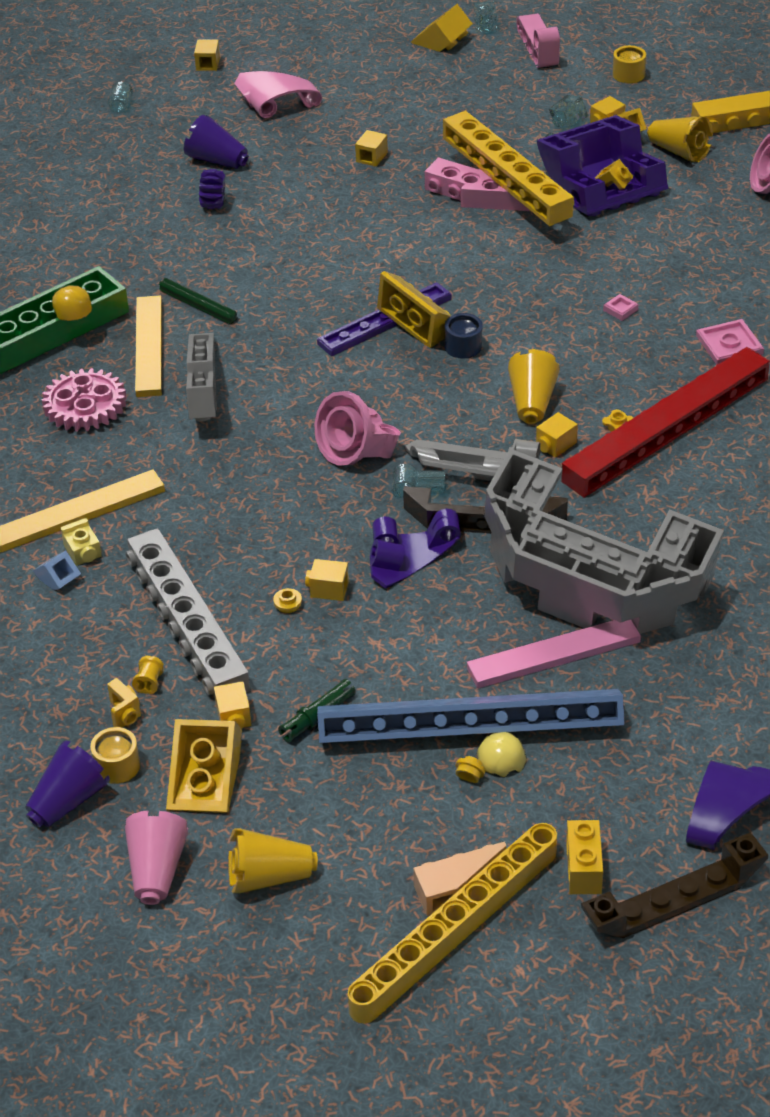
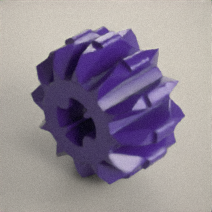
(212, 189)

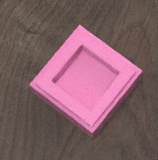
(620, 307)

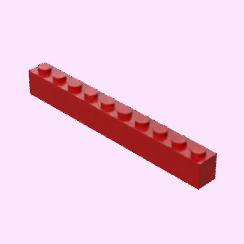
(664, 422)

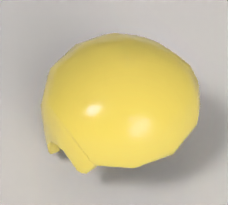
(501, 754)

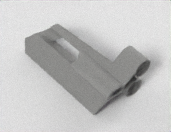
(477, 461)

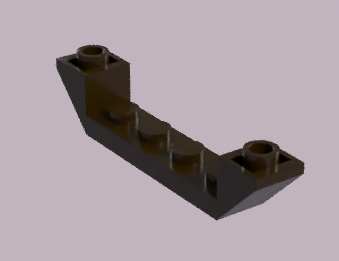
(471, 518)
(738, 863)

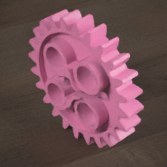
(84, 399)

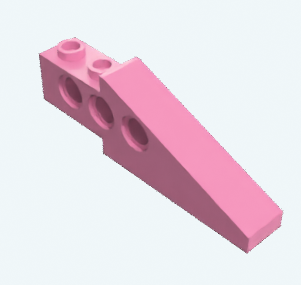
(468, 185)

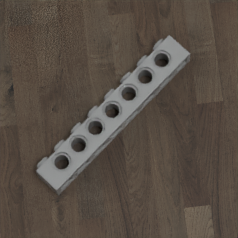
(185, 611)

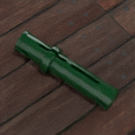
(307, 716)

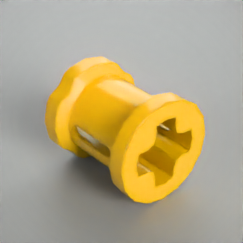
(149, 670)

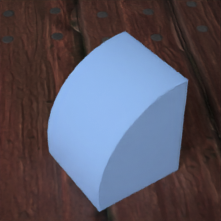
(57, 571)

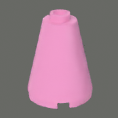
(154, 852)

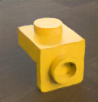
(125, 702)

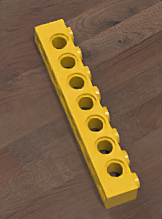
(508, 168)

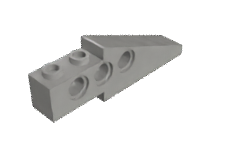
(201, 377)

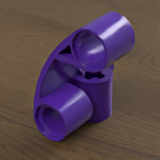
(401, 555)
(723, 799)

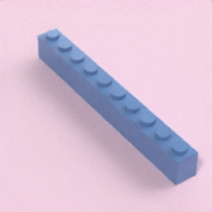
(470, 715)

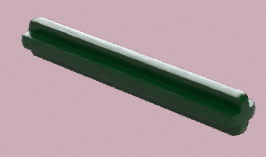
(198, 301)

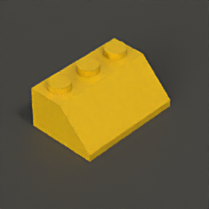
(411, 309)

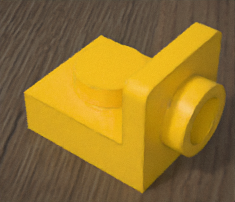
(615, 173)

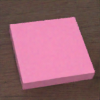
(728, 338)

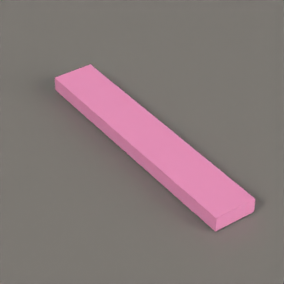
(552, 652)

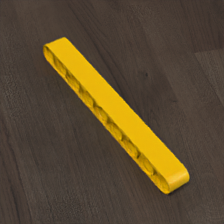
(451, 923)

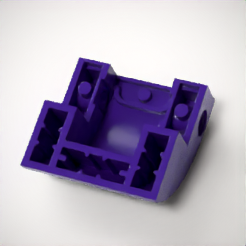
(580, 153)

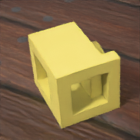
(81, 542)

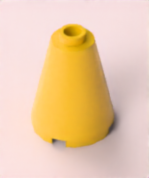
(683, 136)
(532, 383)
(267, 861)

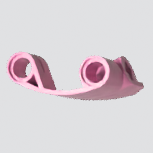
(263, 87)

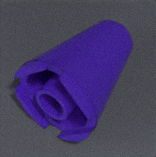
(214, 144)
(65, 784)

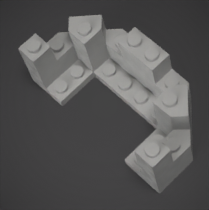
(584, 570)

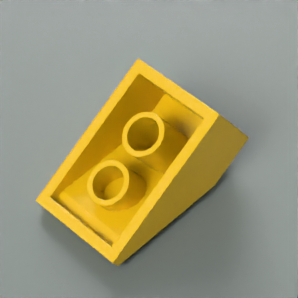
(203, 765)

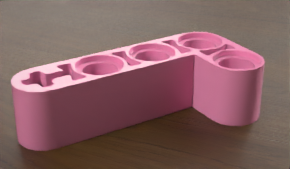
(539, 40)

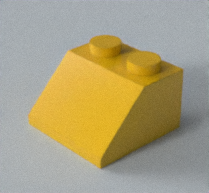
(444, 30)

